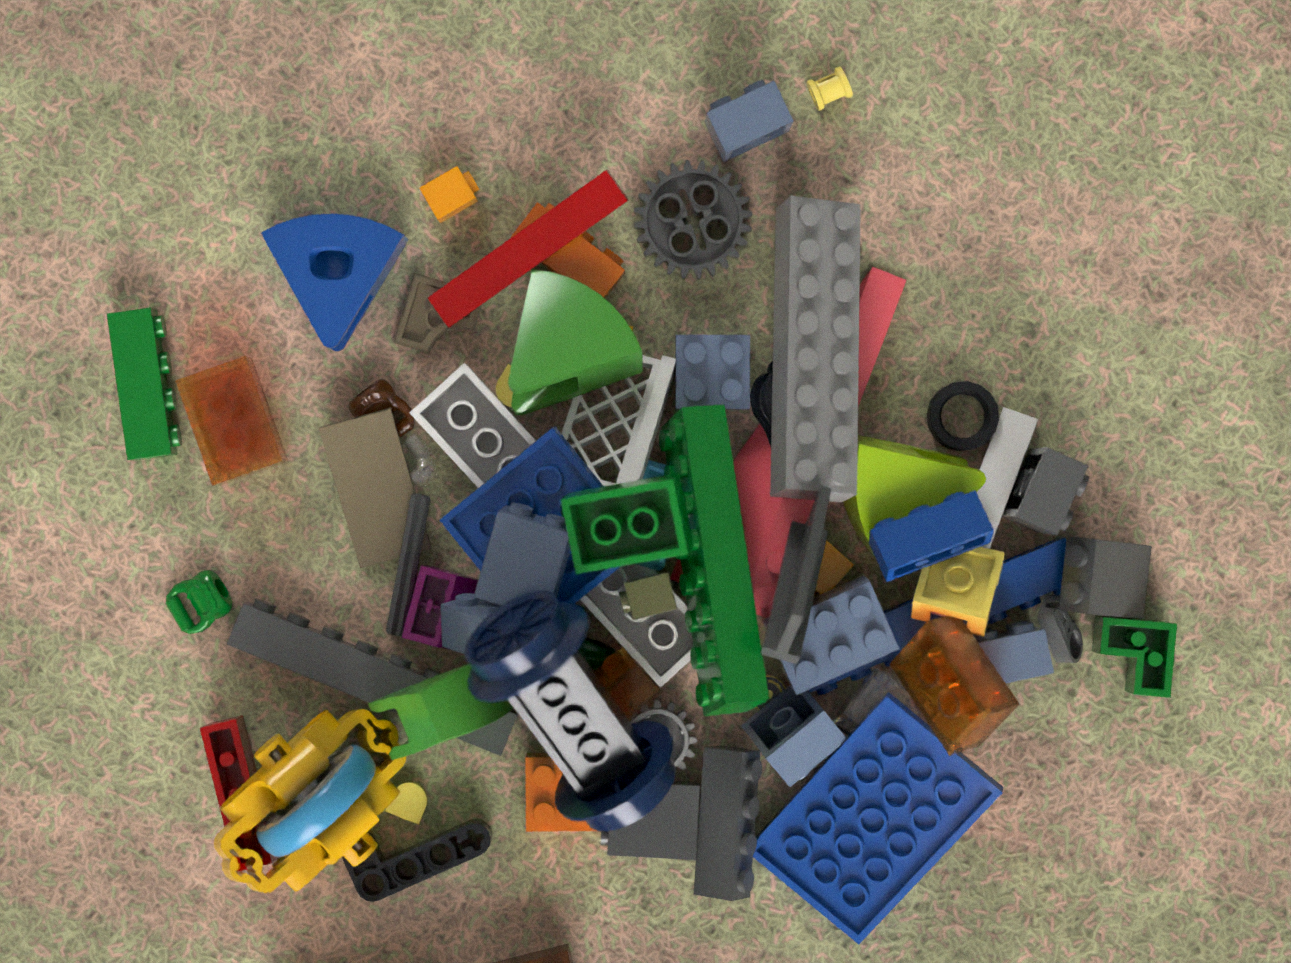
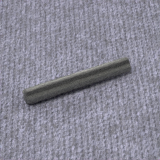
(408, 563)

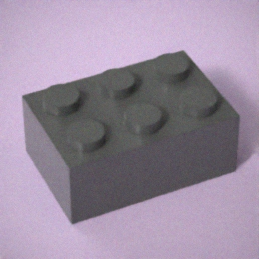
(1046, 491)

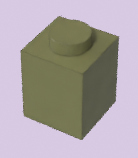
(648, 596)

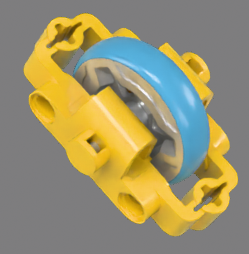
(311, 801)

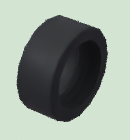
(989, 406)

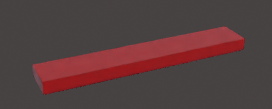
(528, 248)

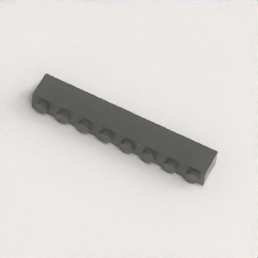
(341, 664)

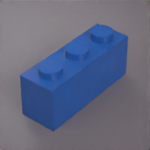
(930, 535)

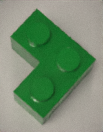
(1148, 649)

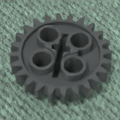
(724, 209)

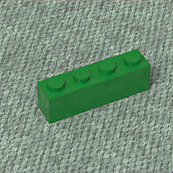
(143, 383)

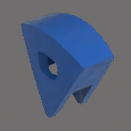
(334, 268)

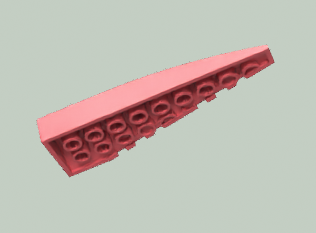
(768, 518)

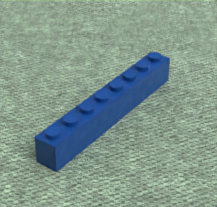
(1021, 583)

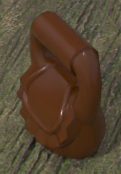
(379, 397)

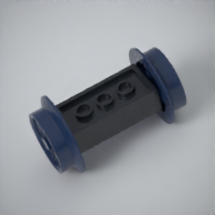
(532, 658)

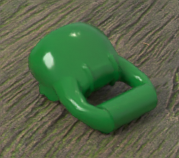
(208, 598)

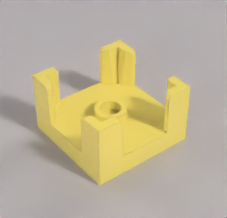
(960, 588)

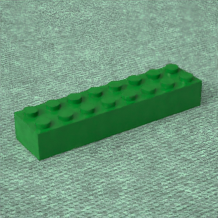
(717, 568)

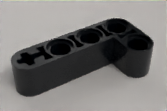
(422, 855)

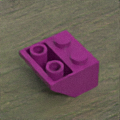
(431, 590)

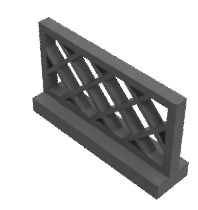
(797, 584)

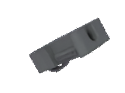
(1061, 632)

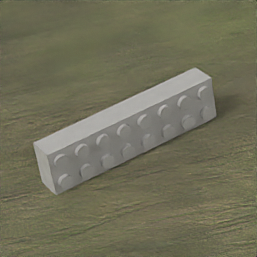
(815, 349)

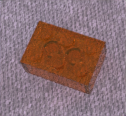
(231, 421)
(953, 684)

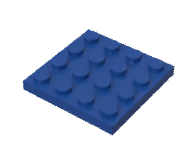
(537, 480)

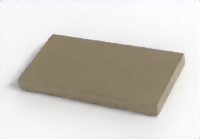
(371, 483)

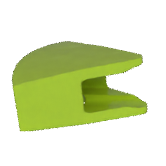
(900, 478)

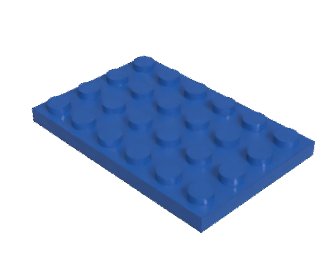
(874, 818)

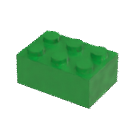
(627, 523)

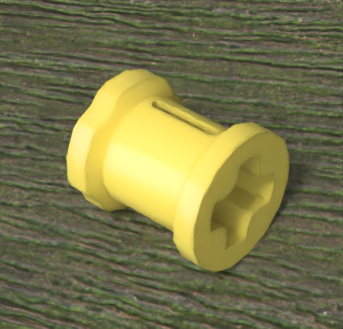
(829, 88)

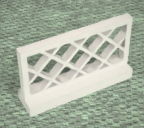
(645, 427)

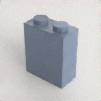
(523, 555)

